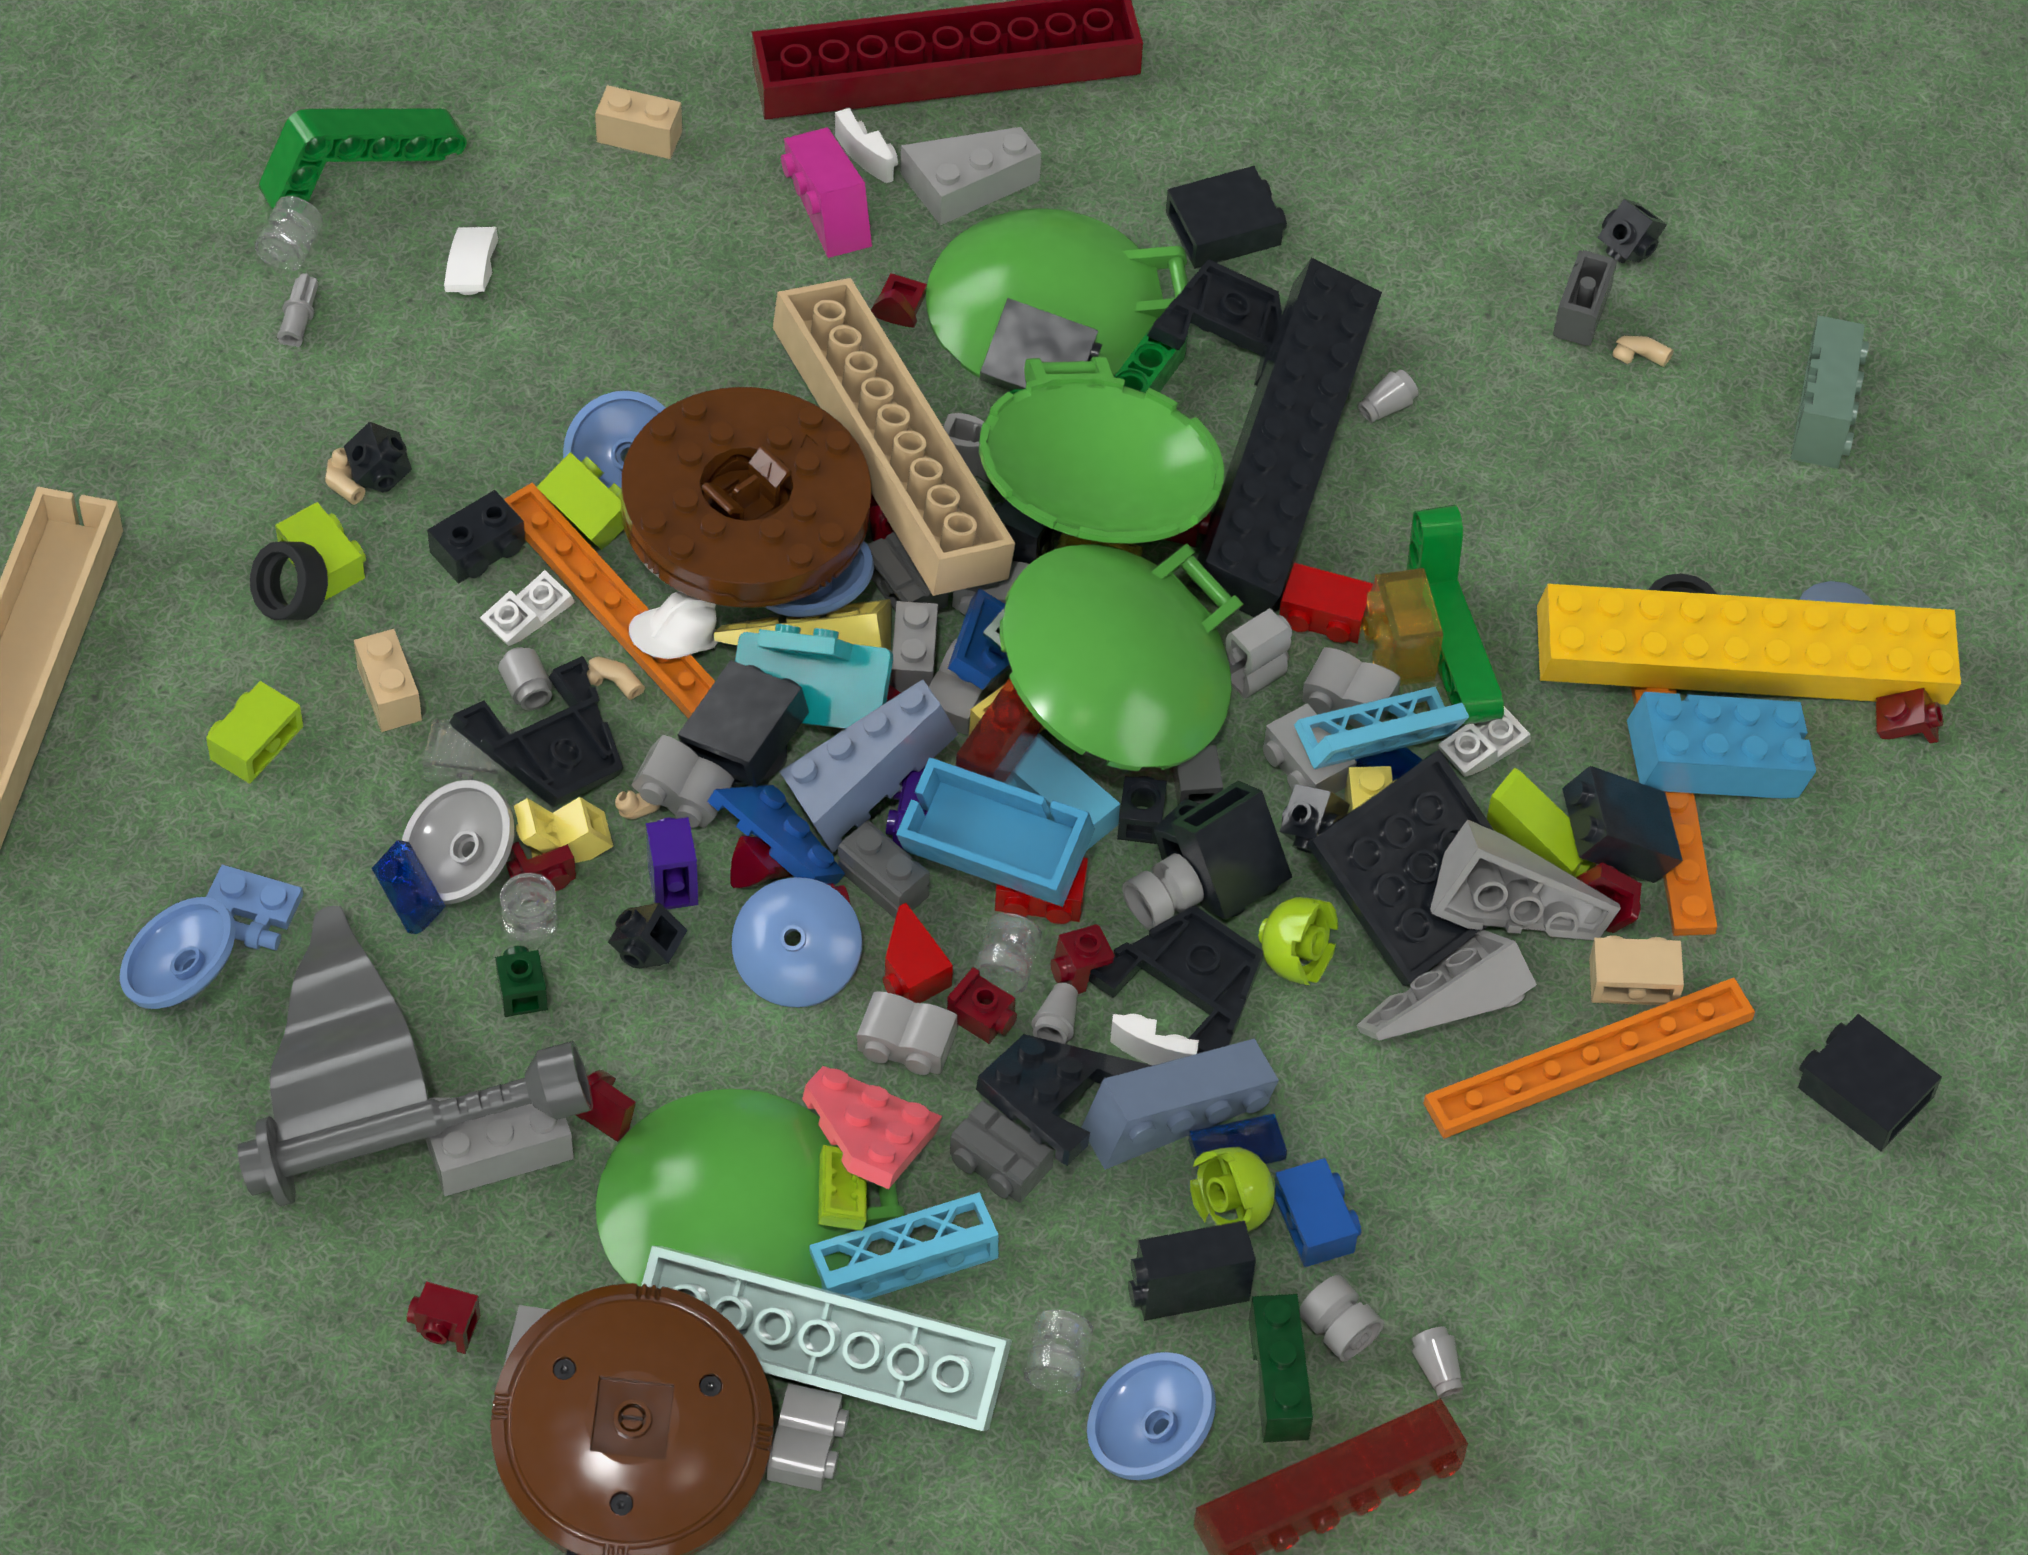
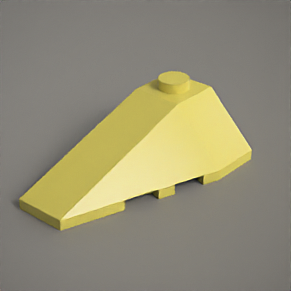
(857, 624)

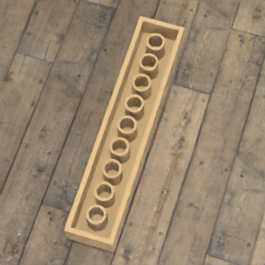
(910, 457)

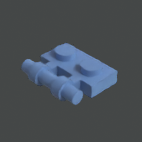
(257, 899)

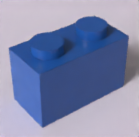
(1316, 1212)

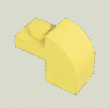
(575, 824)

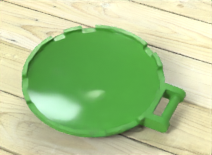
(1053, 264)
(1099, 455)
(1120, 653)
(725, 1182)

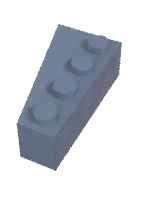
(868, 761)
(1179, 1096)

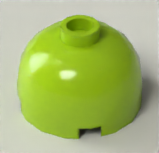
(1297, 931)
(1230, 1181)

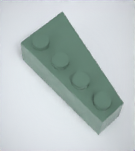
(1830, 392)

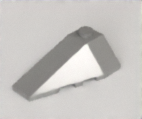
(1505, 885)
(1470, 981)

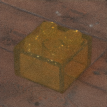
(1404, 625)

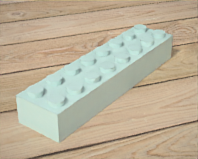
(847, 1340)

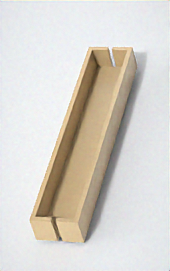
(43, 615)

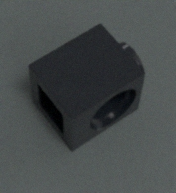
(1138, 823)

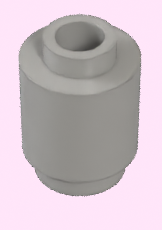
(525, 678)

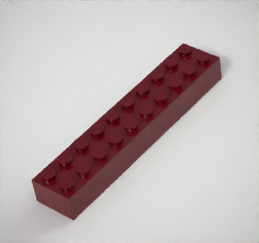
(943, 54)

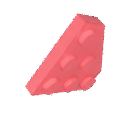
(869, 1125)

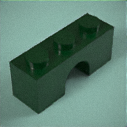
(1282, 1367)

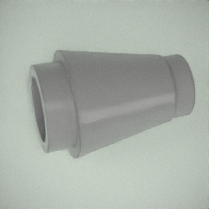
(1389, 396)
(1057, 1014)
(1438, 1359)

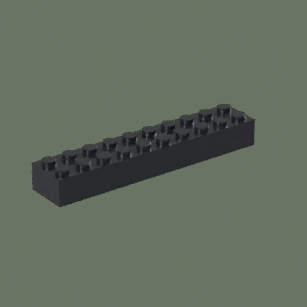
(1287, 435)

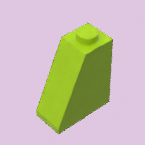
(1535, 822)

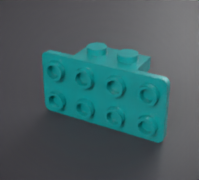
(837, 677)

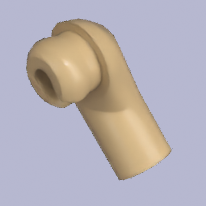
(1644, 347)
(339, 477)
(616, 672)
(633, 806)

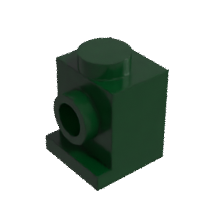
(521, 981)

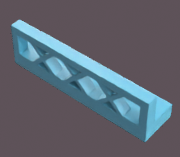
(1377, 735)
(917, 1261)

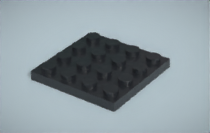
(1390, 859)

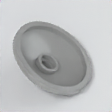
(462, 838)

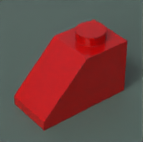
(914, 961)

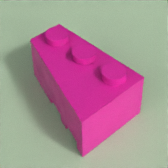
(829, 190)

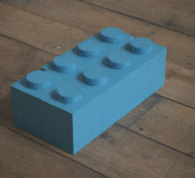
(1721, 745)
(996, 831)

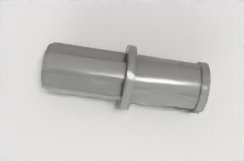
(298, 311)

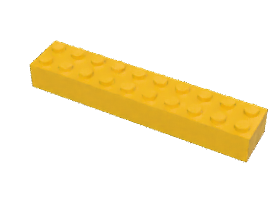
(1745, 644)

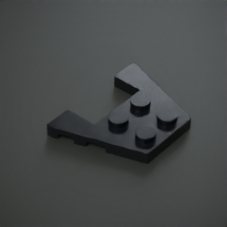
(1226, 306)
(555, 755)
(1196, 960)
(1041, 1080)

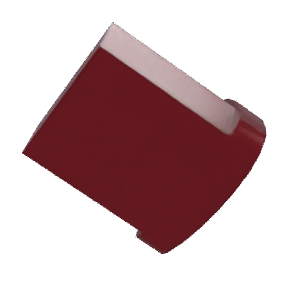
(899, 301)
(753, 864)
(611, 1107)

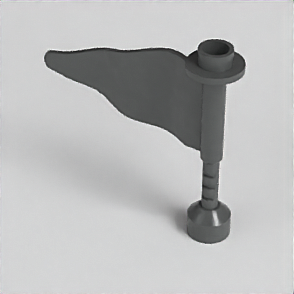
(354, 1078)

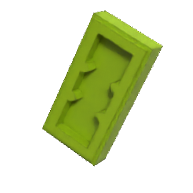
(840, 1192)

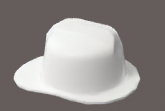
(676, 628)

